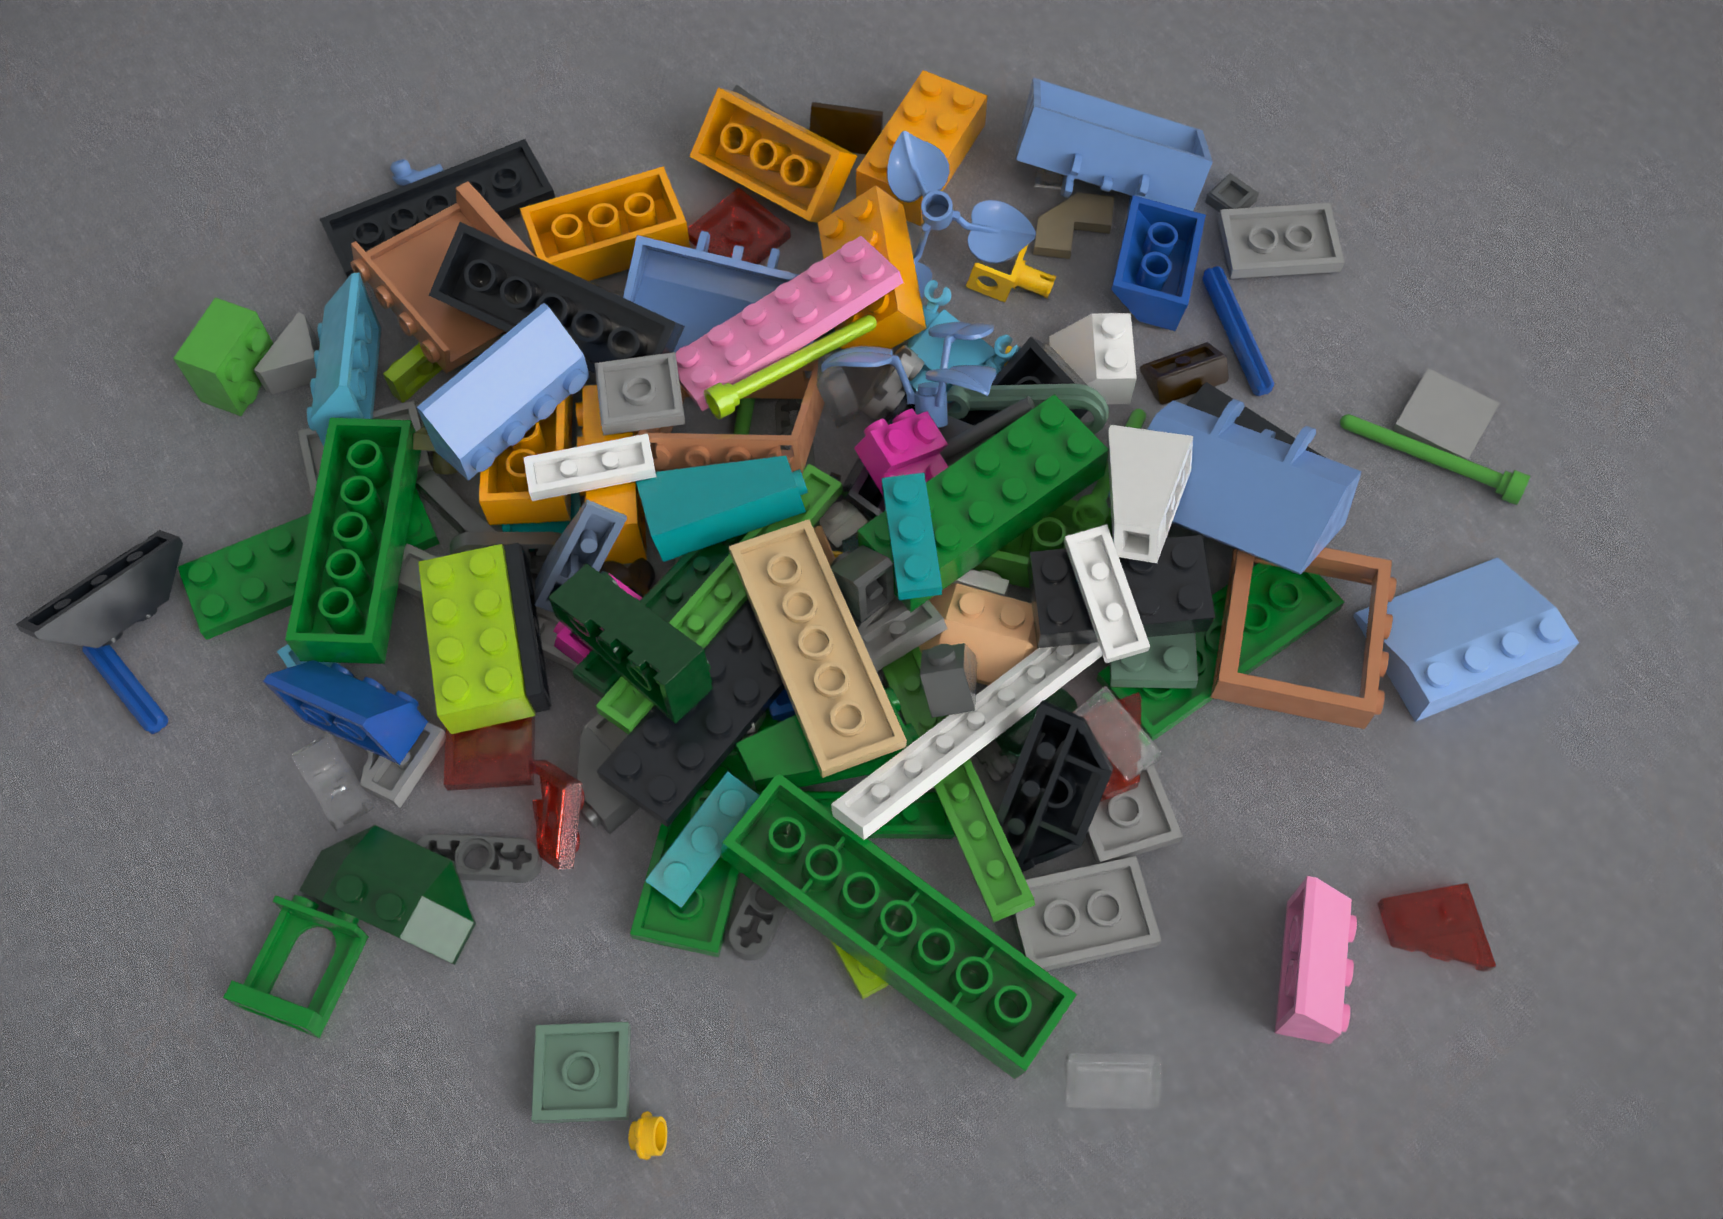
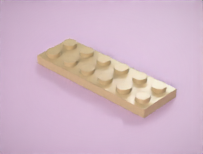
(817, 648)

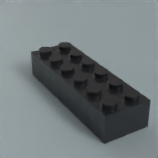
(508, 284)

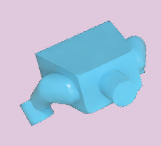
(962, 351)

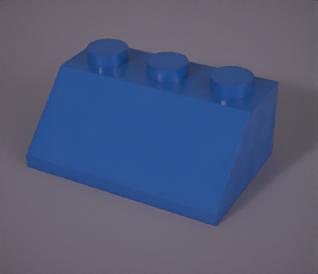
(1157, 261)
(350, 707)

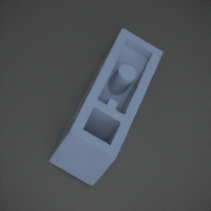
(582, 542)

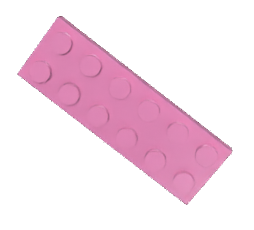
(787, 318)

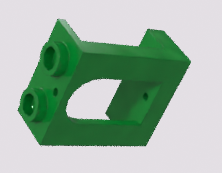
(293, 920)

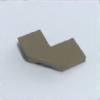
(1078, 212)

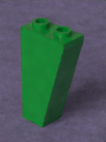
(787, 752)

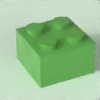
(223, 355)

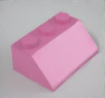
(1315, 963)

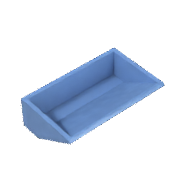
(1112, 146)
(698, 285)
(1257, 489)

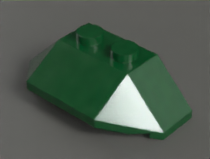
(395, 890)

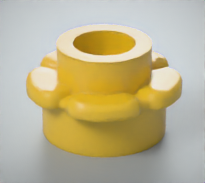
(648, 1136)

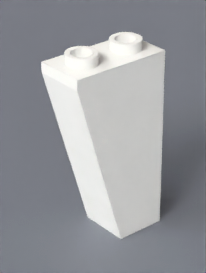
(1145, 487)

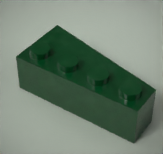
(634, 641)

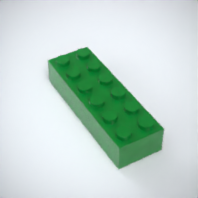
(1002, 489)
(355, 542)

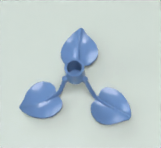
(923, 170)
(930, 395)

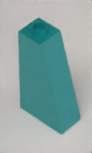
(718, 502)

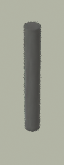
(987, 427)

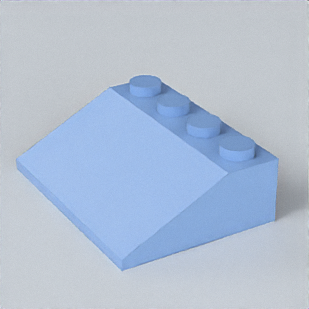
(1469, 637)

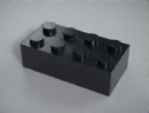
(1168, 594)

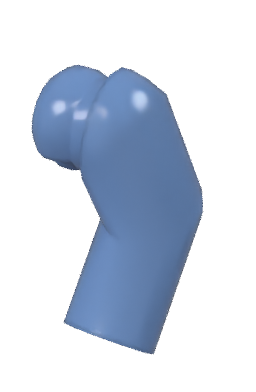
(405, 175)

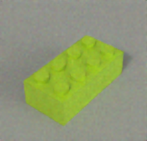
(473, 640)

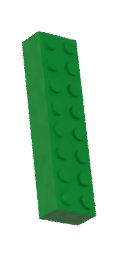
(898, 926)

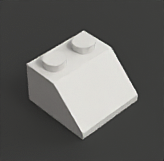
(1101, 354)

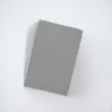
(290, 358)

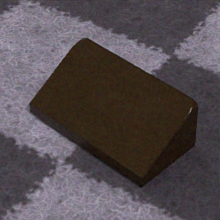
(846, 126)
(1185, 372)

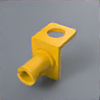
(1020, 276)

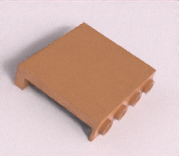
(406, 269)

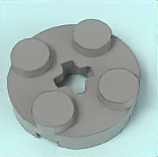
(885, 389)

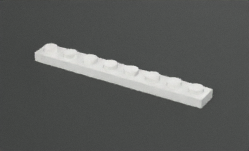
(960, 737)

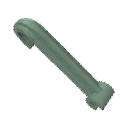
(1002, 396)

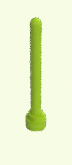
(724, 398)

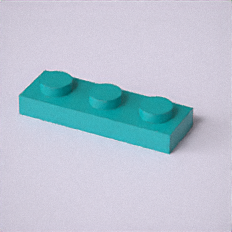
(911, 536)
(701, 840)

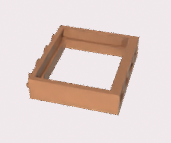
(693, 450)
(1299, 699)

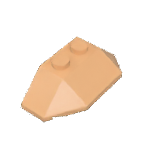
(990, 624)

